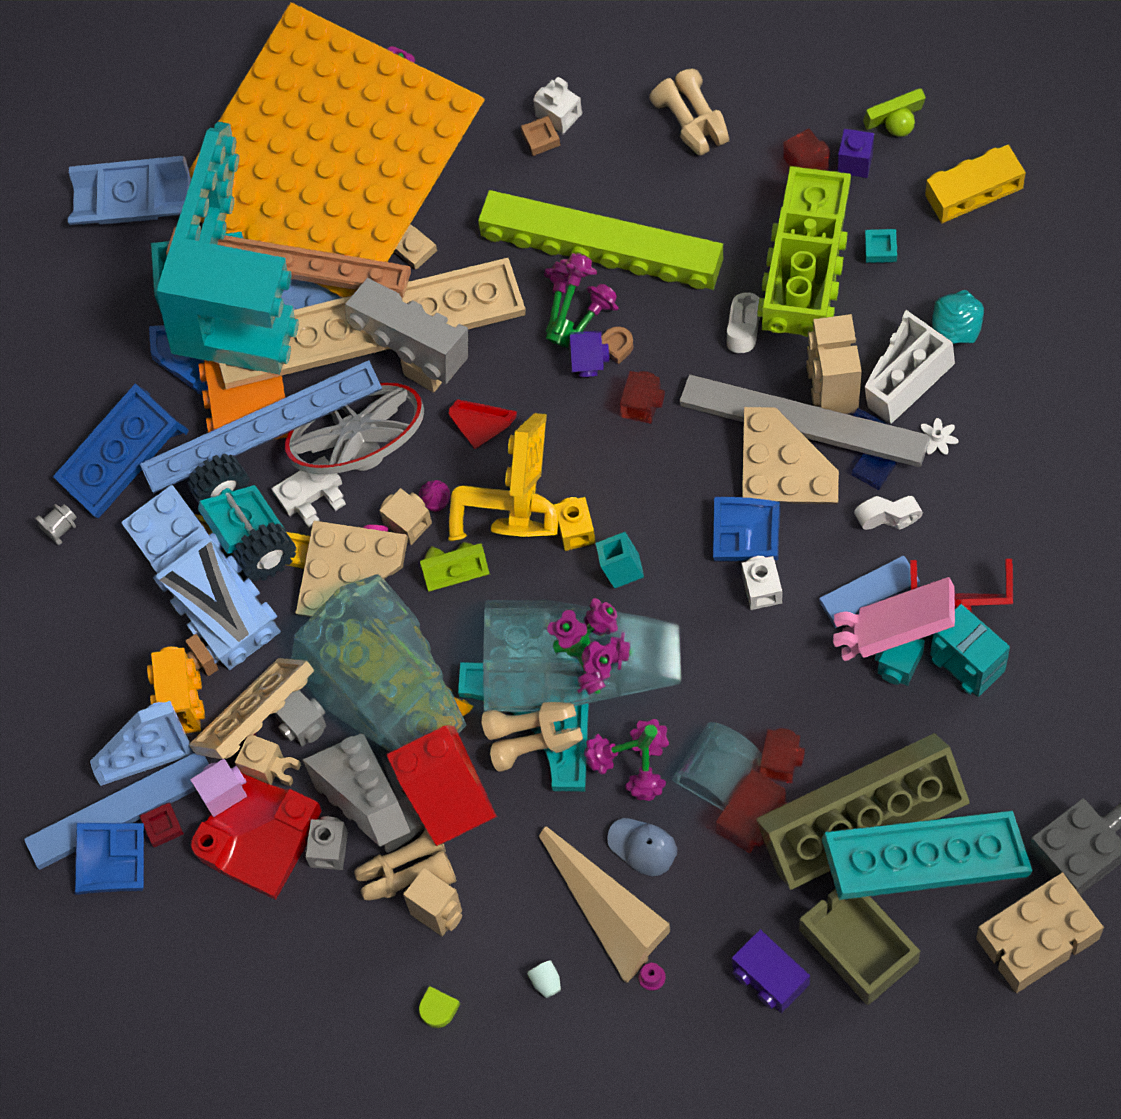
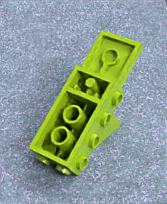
(805, 252)

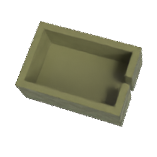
(860, 943)

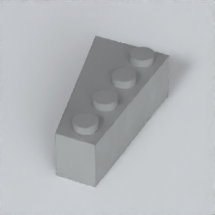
(408, 330)
(358, 786)

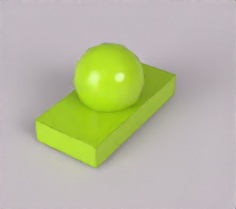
(896, 113)

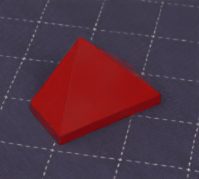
(480, 421)

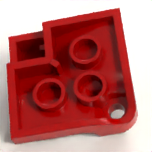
(258, 836)

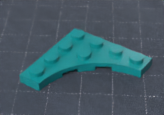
(568, 766)

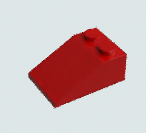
(442, 784)

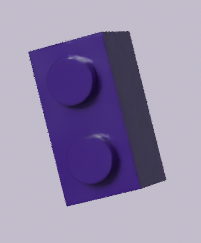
(769, 972)

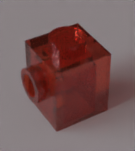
(806, 151)
(641, 396)
(781, 755)

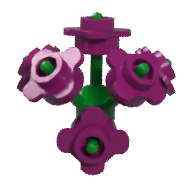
(592, 656)

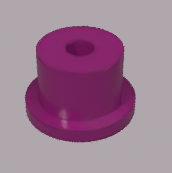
(651, 982)

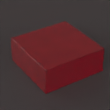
(161, 825)

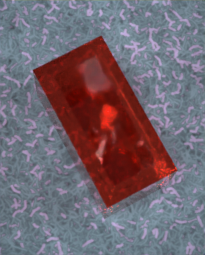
(753, 799)

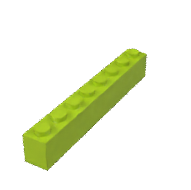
(601, 239)

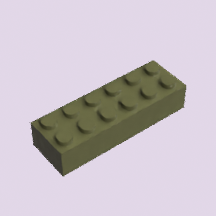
(897, 789)

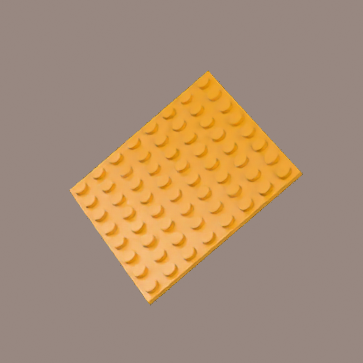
(338, 140)

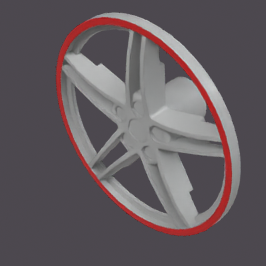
(358, 434)

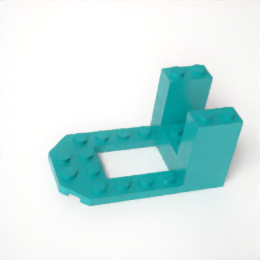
(220, 298)

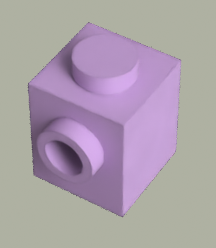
(220, 786)

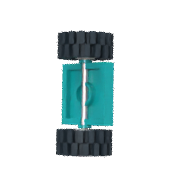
(241, 517)

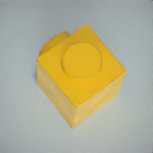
(575, 523)

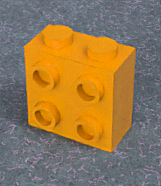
(177, 681)

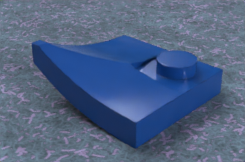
(745, 528)
(109, 857)

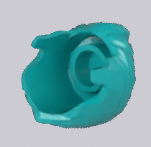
(958, 317)

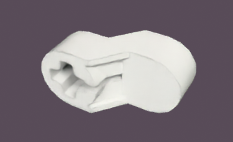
(743, 323)
(882, 511)

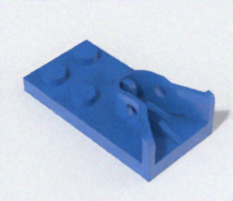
(116, 448)

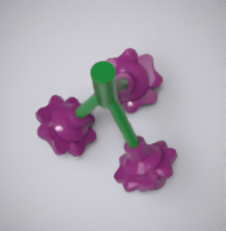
(648, 739)

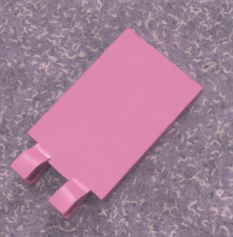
(897, 620)

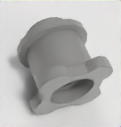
(57, 522)

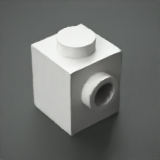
(761, 582)

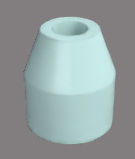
(545, 979)

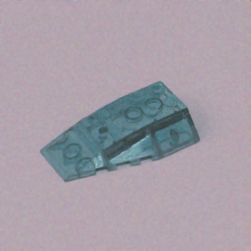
(375, 665)

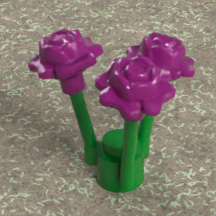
(569, 274)

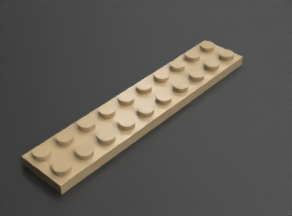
(464, 296)

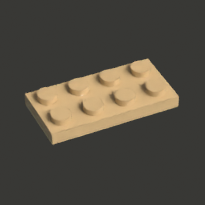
(251, 707)

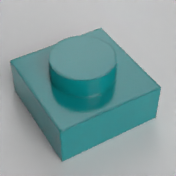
(881, 245)

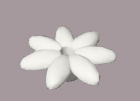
(939, 437)

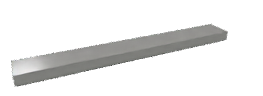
(811, 421)

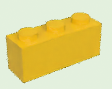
(974, 183)

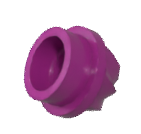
(435, 495)

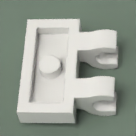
(303, 488)

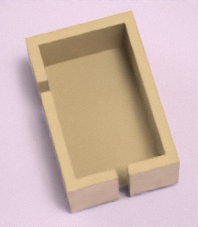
(834, 364)
(1039, 932)

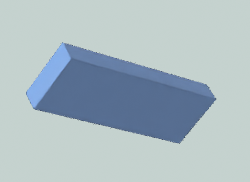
(871, 588)

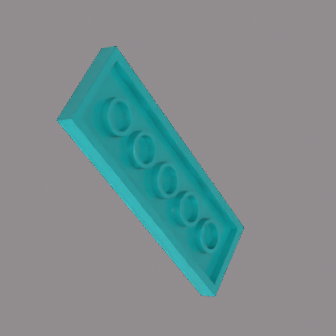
(926, 855)

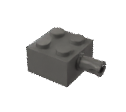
(1080, 845)

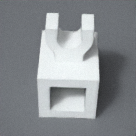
(558, 104)

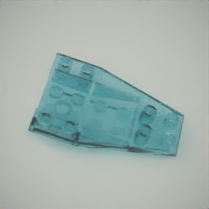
(526, 671)

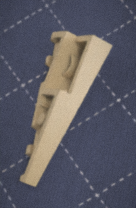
(619, 918)

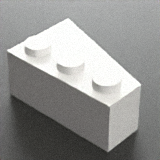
(908, 368)

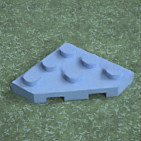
(145, 742)

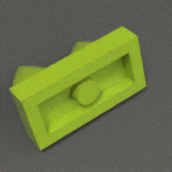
(454, 567)

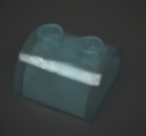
(717, 764)

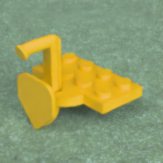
(521, 500)

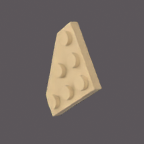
(783, 462)
(343, 556)

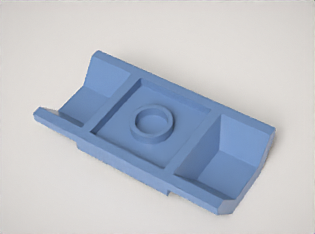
(129, 190)

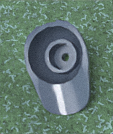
(629, 842)

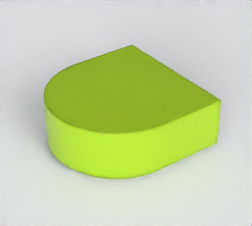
(437, 1008)

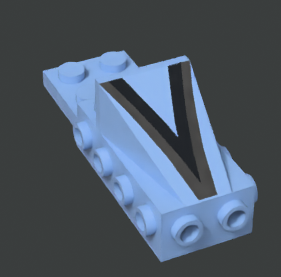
(201, 579)

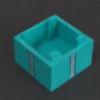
(970, 652)

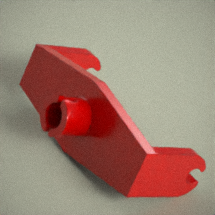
(973, 599)

